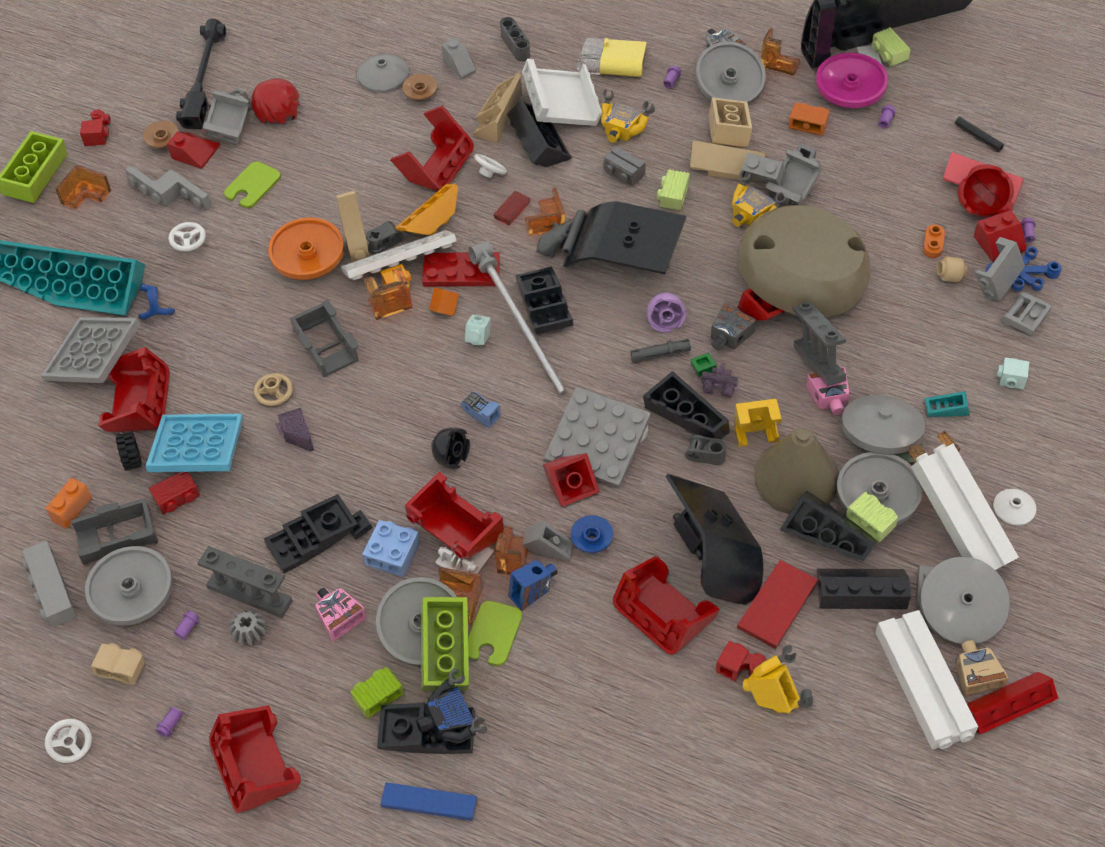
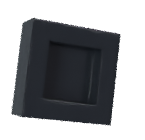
(363, 525)

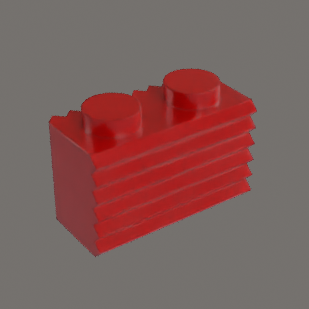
(174, 492)

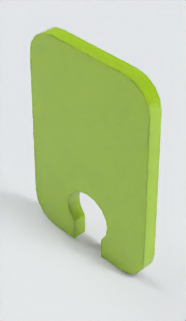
(255, 181)
(494, 626)

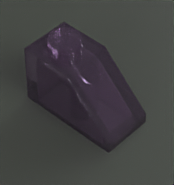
(294, 429)

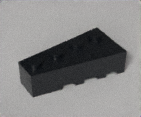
(685, 407)
(828, 527)

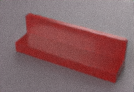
(1012, 701)

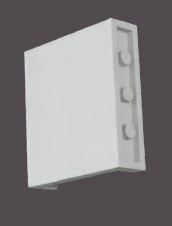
(562, 95)

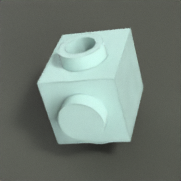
(477, 329)
(1013, 373)

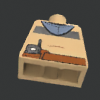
(979, 670)

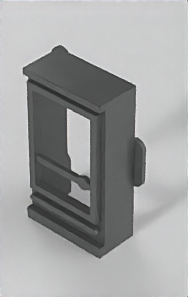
(319, 315)
(107, 515)

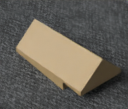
(494, 112)
(719, 159)

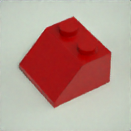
(1000, 225)

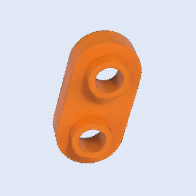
(934, 241)

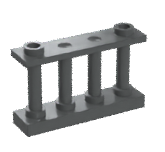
(815, 343)
(245, 581)

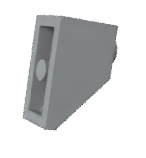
(457, 58)
(547, 541)

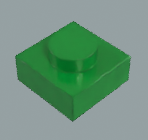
(703, 364)

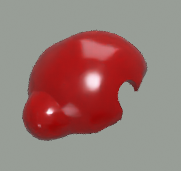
(986, 191)

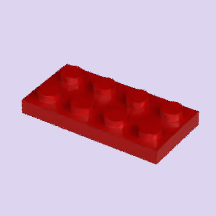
(455, 270)

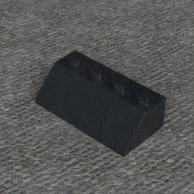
(538, 137)
(863, 589)

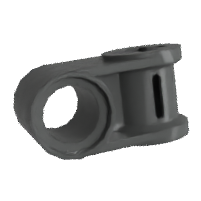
(384, 236)
(707, 450)

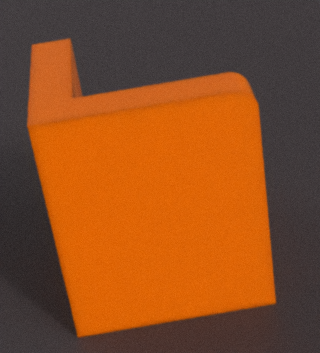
(444, 301)

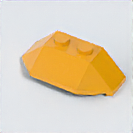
(432, 213)

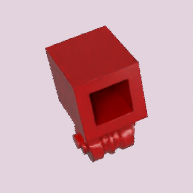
(95, 131)
(736, 659)

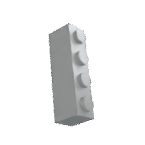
(48, 583)

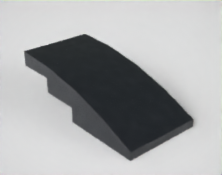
(544, 300)
(311, 533)
(400, 732)

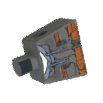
(731, 328)

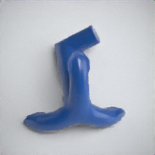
(152, 294)

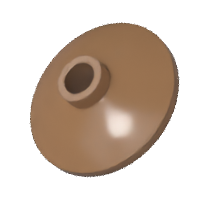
(419, 86)
(159, 133)

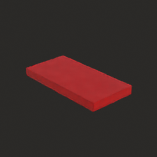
(777, 604)

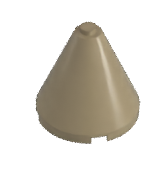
(794, 467)

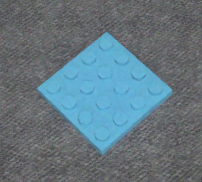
(195, 443)

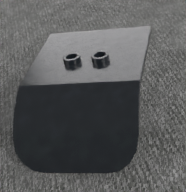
(628, 236)
(720, 539)

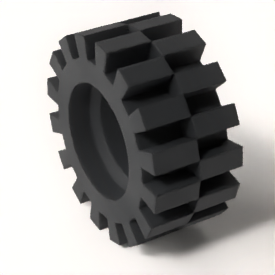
(128, 451)

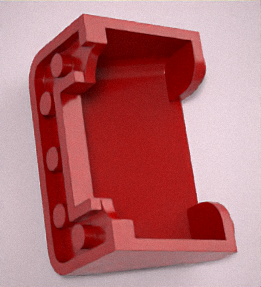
(139, 392)
(453, 519)
(659, 608)
(250, 758)

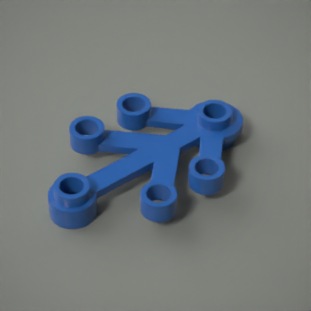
(1051, 270)

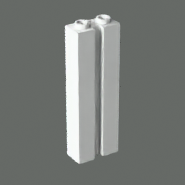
(963, 507)
(926, 680)

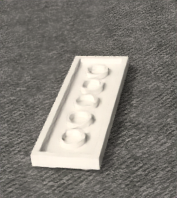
(392, 256)

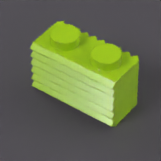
(378, 690)

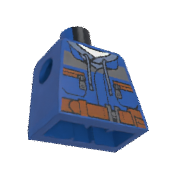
(530, 583)

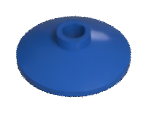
(591, 526)

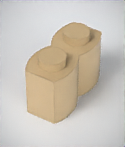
(118, 663)

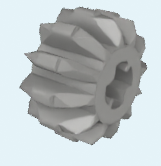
(247, 627)

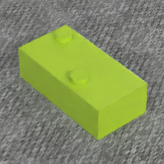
(32, 166)
(444, 641)

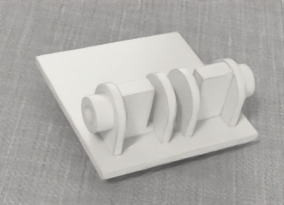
(473, 565)

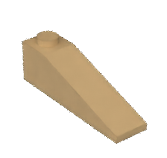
(352, 226)

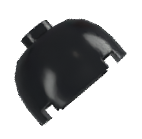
(450, 447)

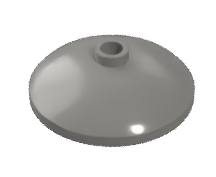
(382, 73)

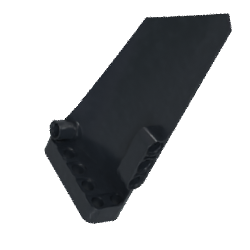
(854, 22)

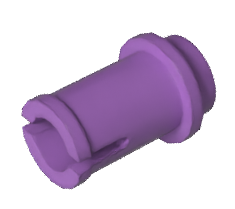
(673, 73)
(887, 114)
(1028, 229)
(186, 625)
(168, 723)

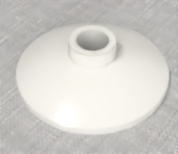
(1011, 513)

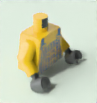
(623, 121)
(751, 203)
(774, 687)

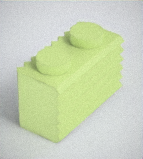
(890, 47)
(674, 189)
(872, 516)

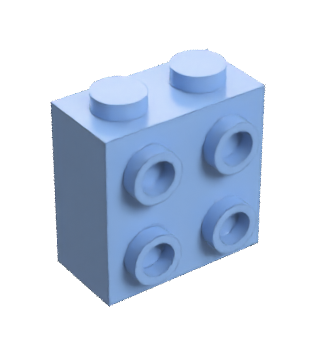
(391, 548)

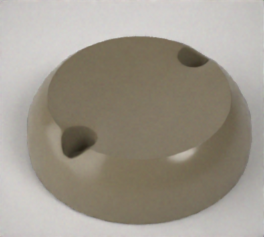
(804, 257)

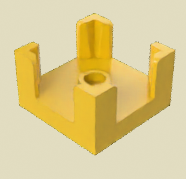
(756, 417)

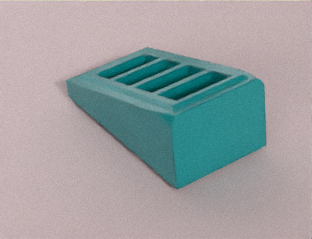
(958, 397)

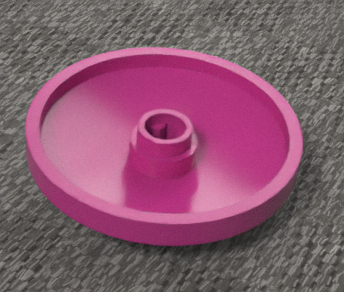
(851, 80)

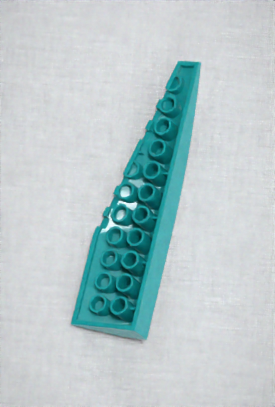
(72, 277)

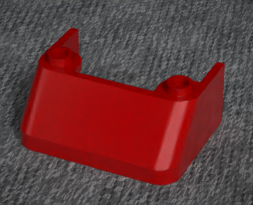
(451, 152)

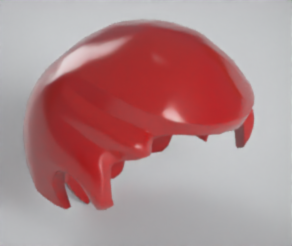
(275, 101)

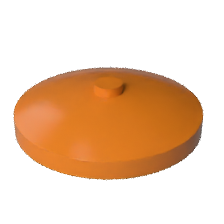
(306, 248)

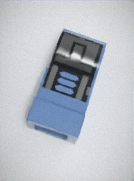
(481, 409)

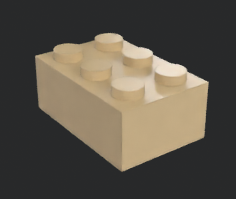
(730, 122)

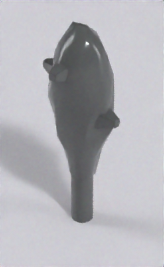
(554, 238)

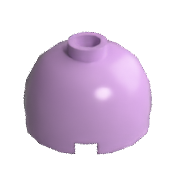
(666, 312)

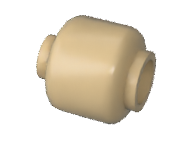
(952, 269)

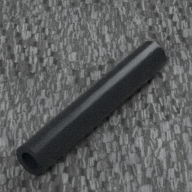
(980, 134)

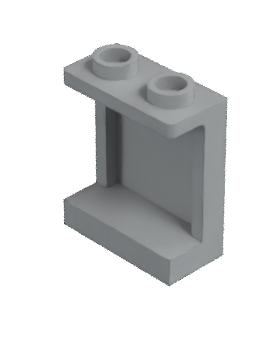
(226, 117)
(798, 178)
(1003, 271)

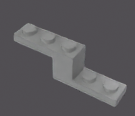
(168, 188)

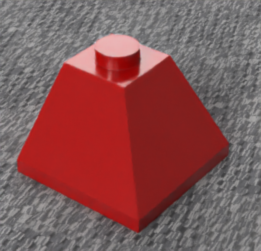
(192, 149)
(756, 307)
(571, 478)

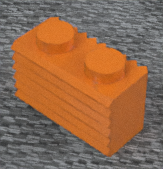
(808, 118)
(68, 502)

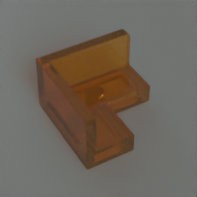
(773, 58)
(81, 184)
(551, 212)
(509, 552)
(463, 585)

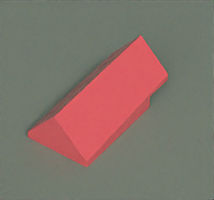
(960, 166)

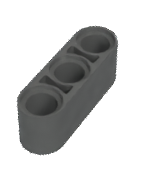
(515, 39)

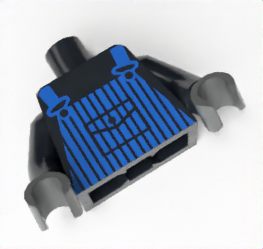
(449, 714)

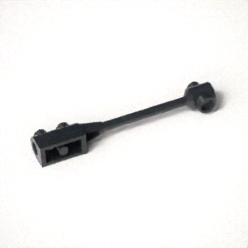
(196, 103)

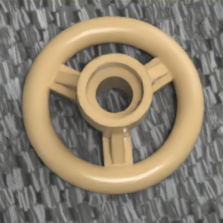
(271, 386)

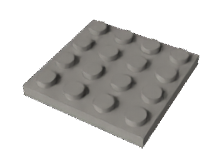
(91, 349)
(603, 430)

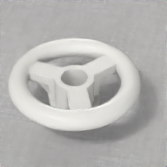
(489, 166)
(188, 239)
(64, 733)

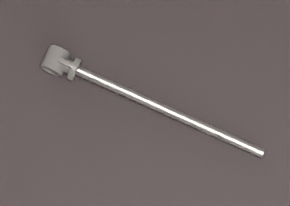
(483, 254)

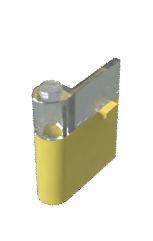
(612, 57)

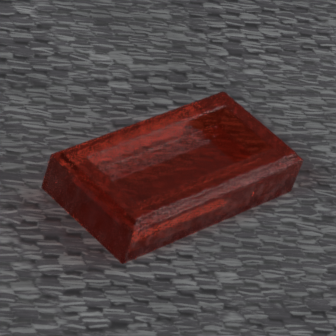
(512, 208)

